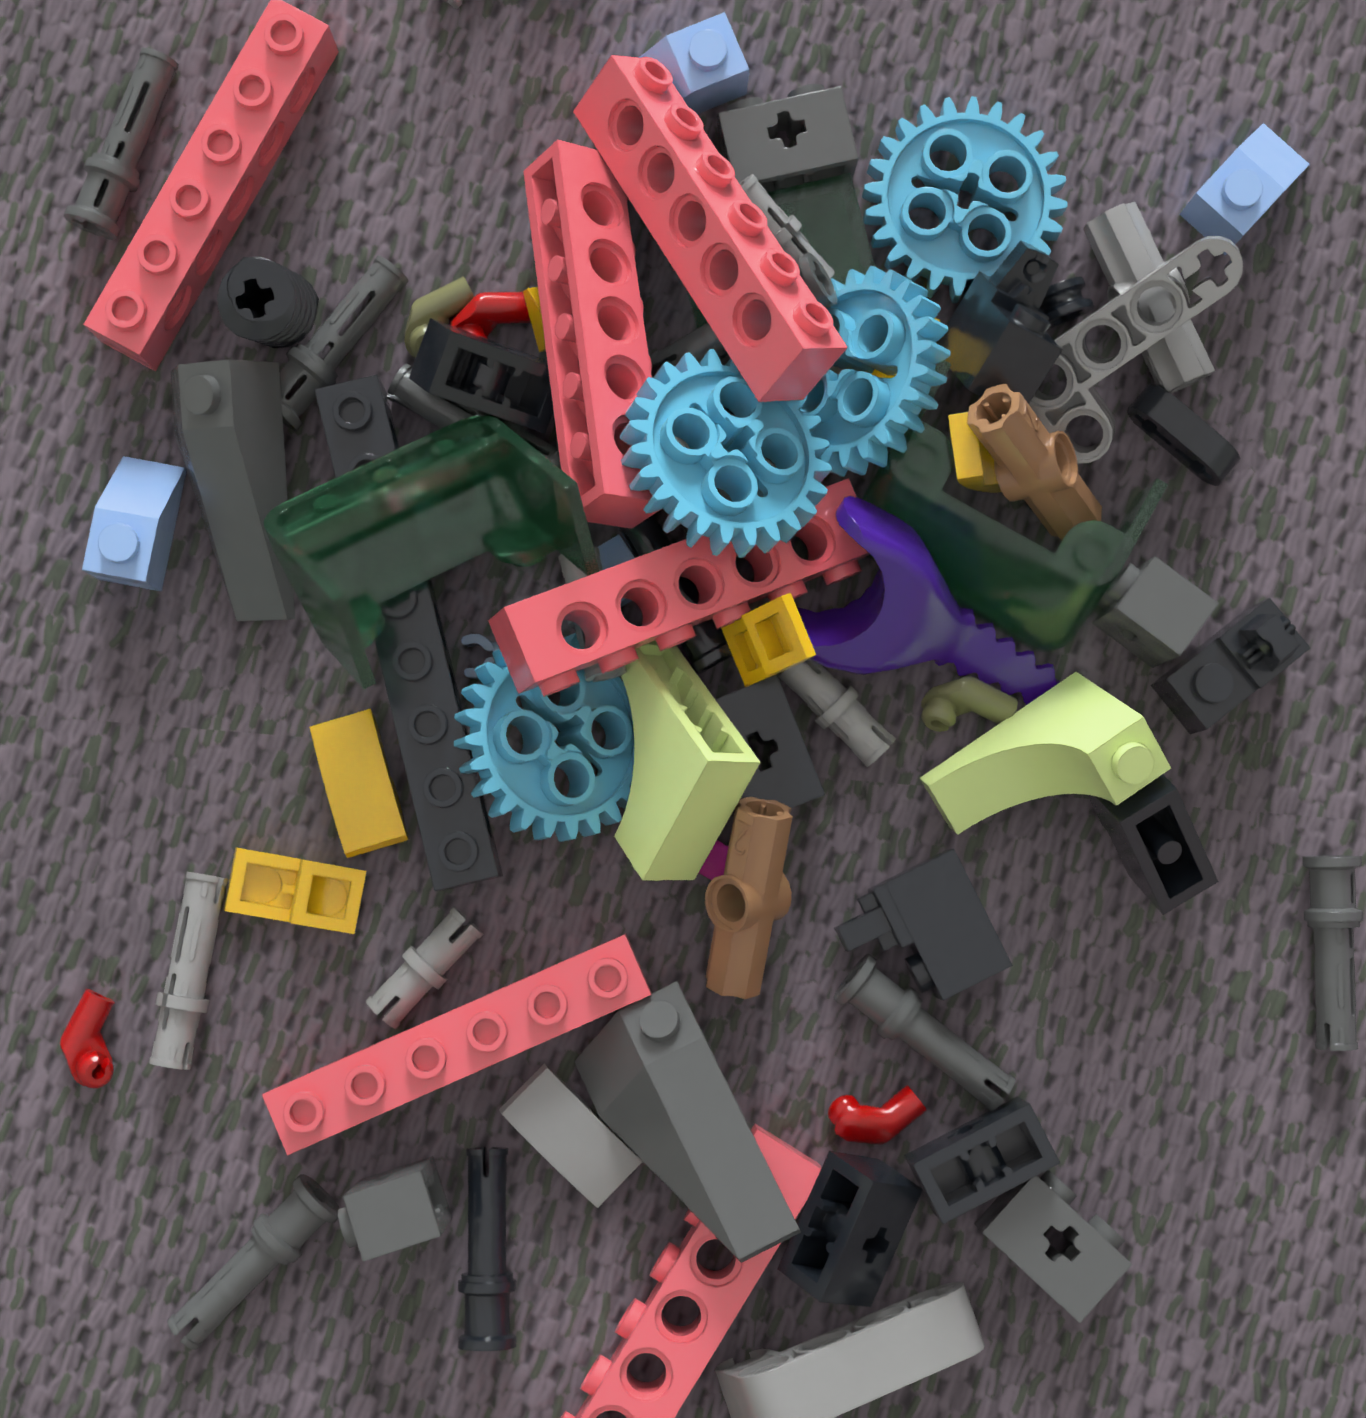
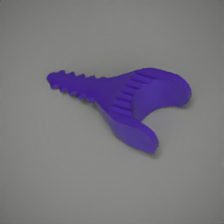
(913, 615)

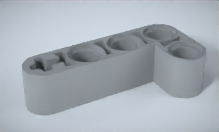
(1136, 336)
(856, 1359)

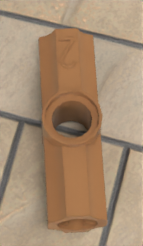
(1032, 461)
(748, 897)

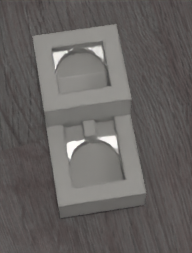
(570, 1135)

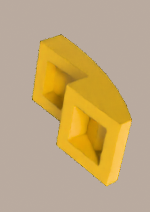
(972, 460)
(768, 640)
(358, 783)
(295, 890)

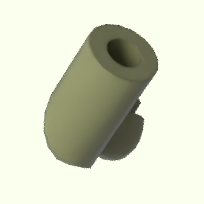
(438, 305)
(962, 696)

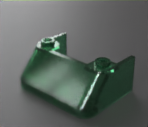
(418, 517)
(991, 568)

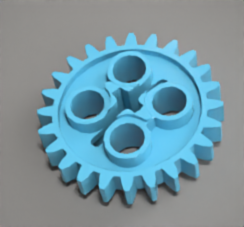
(982, 147)
(889, 330)
(725, 455)
(526, 780)

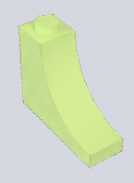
(1056, 745)
(684, 769)

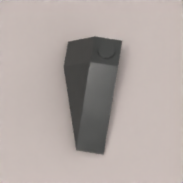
(235, 460)
(678, 1114)

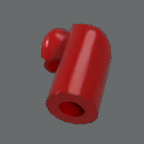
(489, 310)
(84, 1044)
(874, 1124)

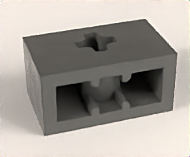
(810, 116)
(1153, 611)
(395, 1209)
(1072, 1277)

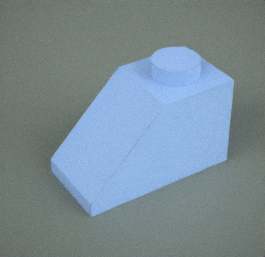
(704, 63)
(1244, 186)
(135, 524)

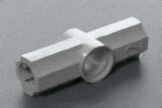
(1127, 256)

